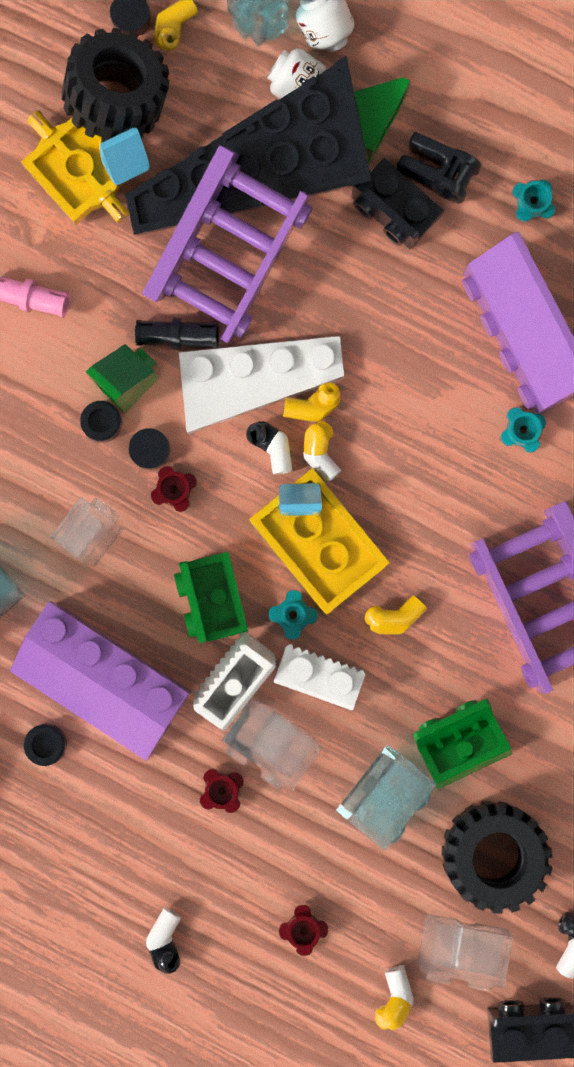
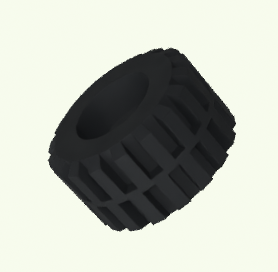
(120, 60)
(525, 876)

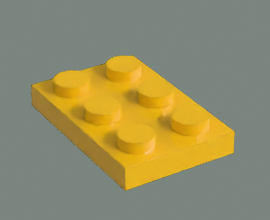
(322, 551)

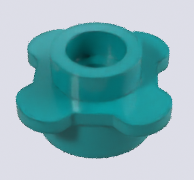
(542, 192)
(534, 426)
(305, 614)

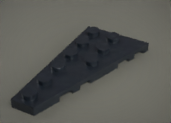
(292, 145)

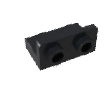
(396, 204)
(531, 1031)

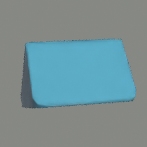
(124, 156)
(300, 499)

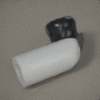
(273, 442)
(160, 942)
(566, 963)

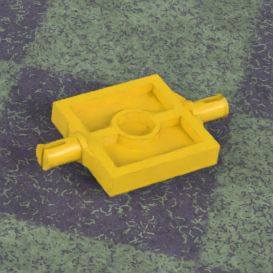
(71, 170)

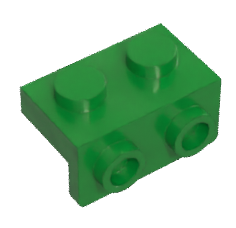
(211, 597)
(461, 742)

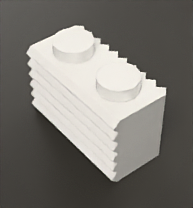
(319, 677)
(234, 681)

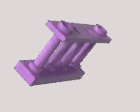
(205, 209)
(556, 527)

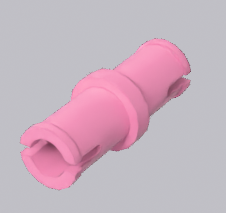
(31, 296)

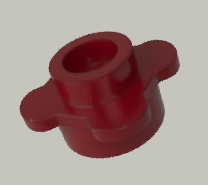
(168, 478)
(227, 801)
(303, 942)

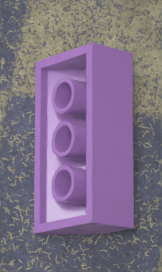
(525, 322)
(99, 680)

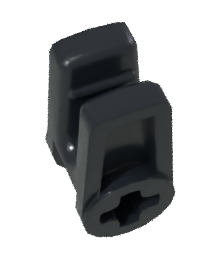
(439, 179)

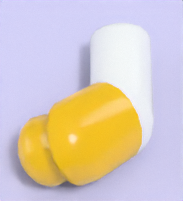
(316, 448)
(400, 1003)

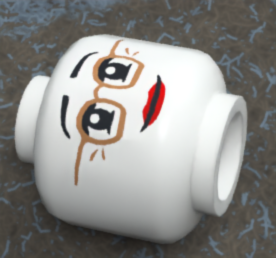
(325, 23)
(292, 70)

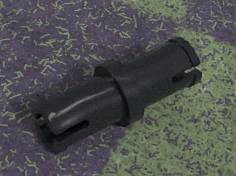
(177, 333)

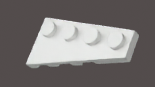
(243, 378)

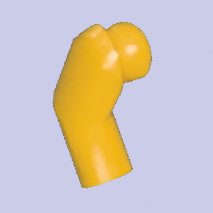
(169, 24)
(315, 407)
(394, 621)

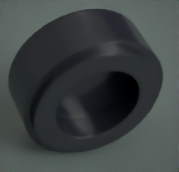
(130, 15)
(101, 421)
(149, 449)
(45, 744)

